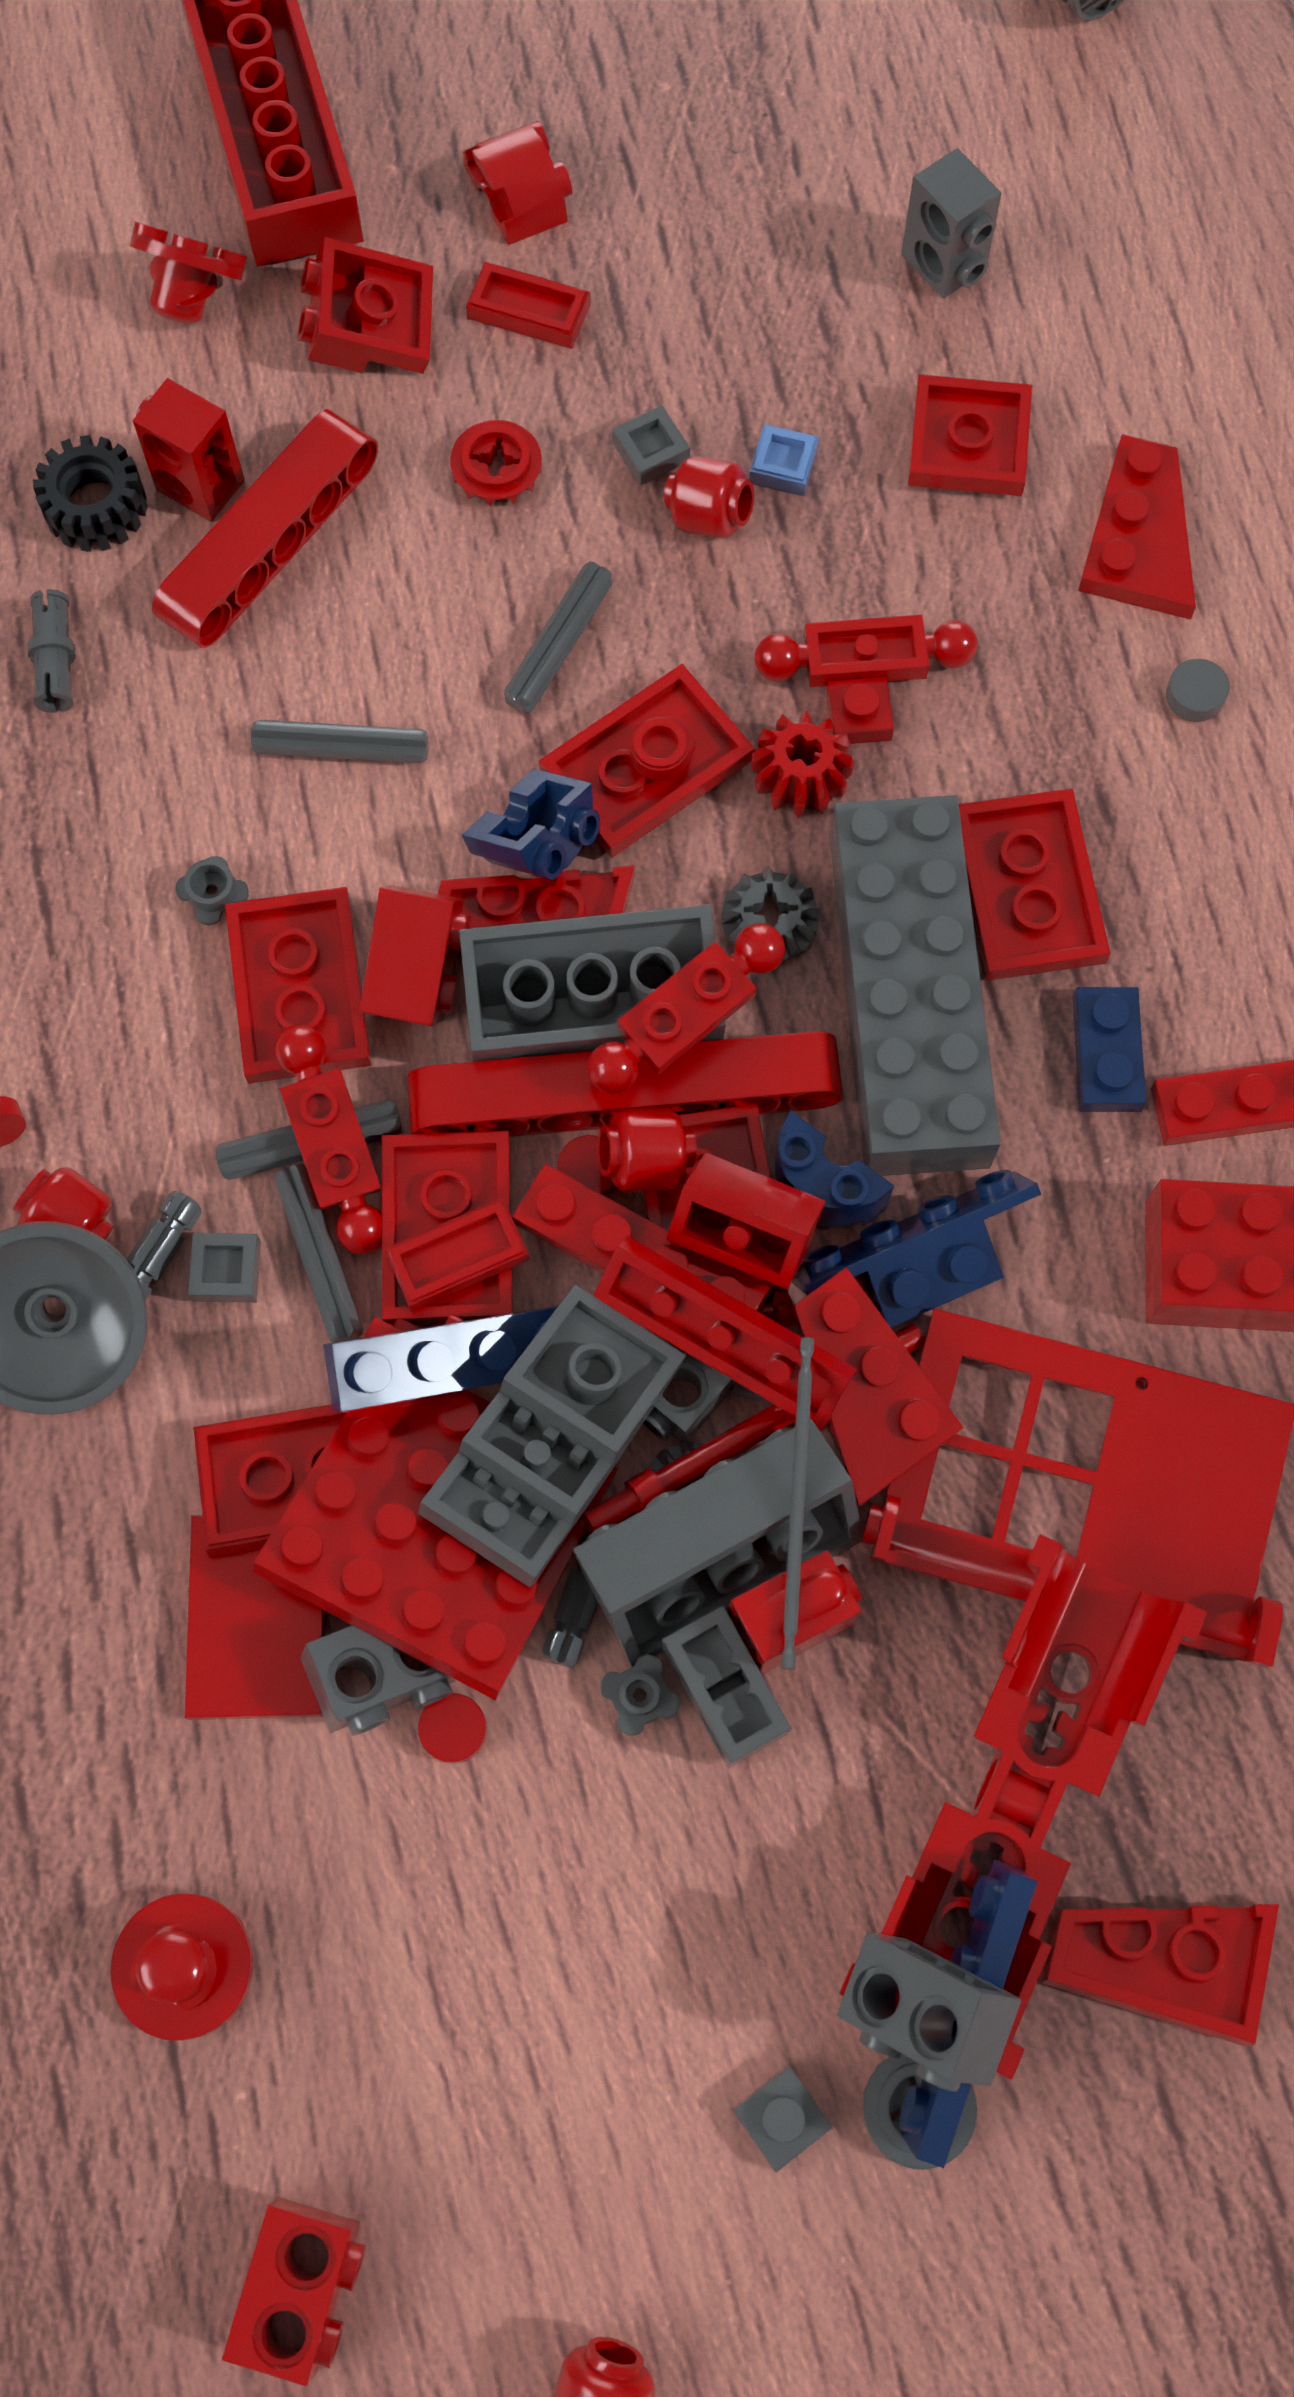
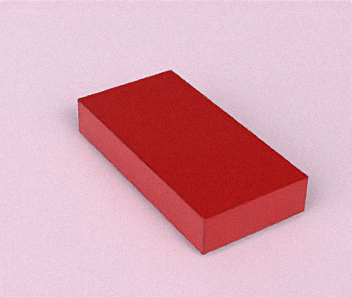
(528, 305)
(456, 1254)

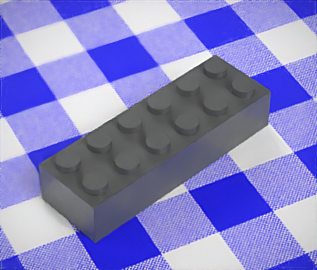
(913, 986)

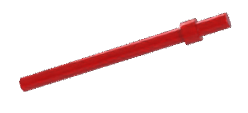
(649, 1484)

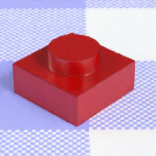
(861, 709)

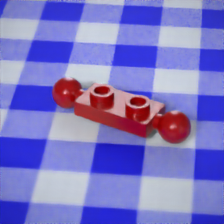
(866, 650)
(686, 1008)
(330, 1138)

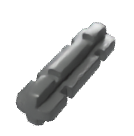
(163, 1238)
(572, 1618)

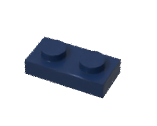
(1109, 1049)

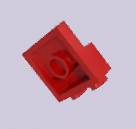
(366, 308)

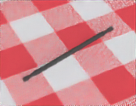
(797, 1504)

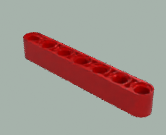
(557, 1095)

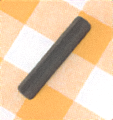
(558, 637)
(339, 741)
(281, 1148)
(318, 1254)

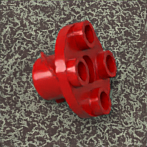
(183, 272)
(181, 1967)

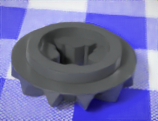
(790, 895)
(886, 2093)

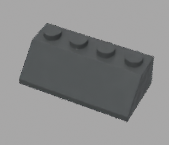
(572, 978)
(715, 1540)

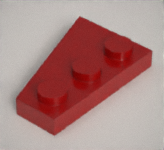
(1142, 533)

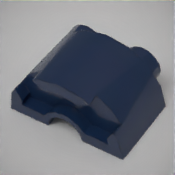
(541, 827)
(851, 1191)

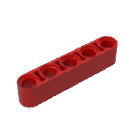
(265, 528)

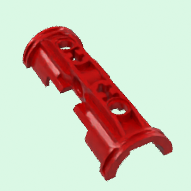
(1128, 1648)

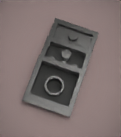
(551, 1435)

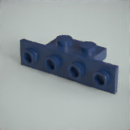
(926, 1256)

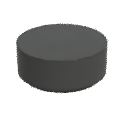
(1197, 690)

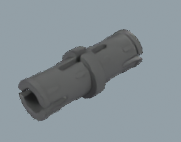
(51, 651)

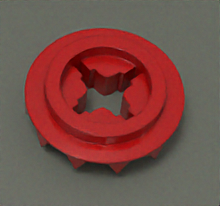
(476, 451)

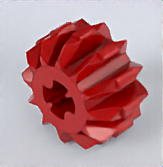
(802, 764)

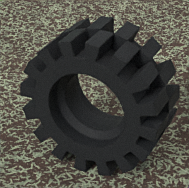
(84, 466)

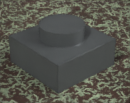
(650, 445)
(224, 1267)
(782, 2118)

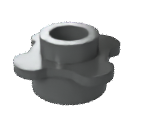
(199, 878)
(645, 1676)

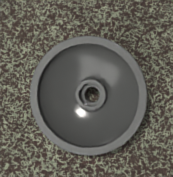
(90, 1350)

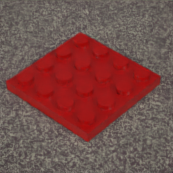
(381, 1566)

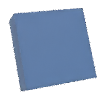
(783, 459)

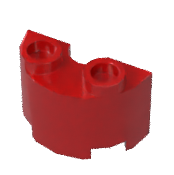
(520, 181)

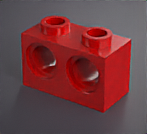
(189, 449)
(279, 2284)

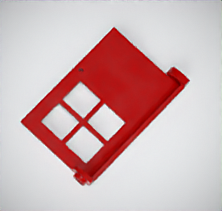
(1173, 1500)

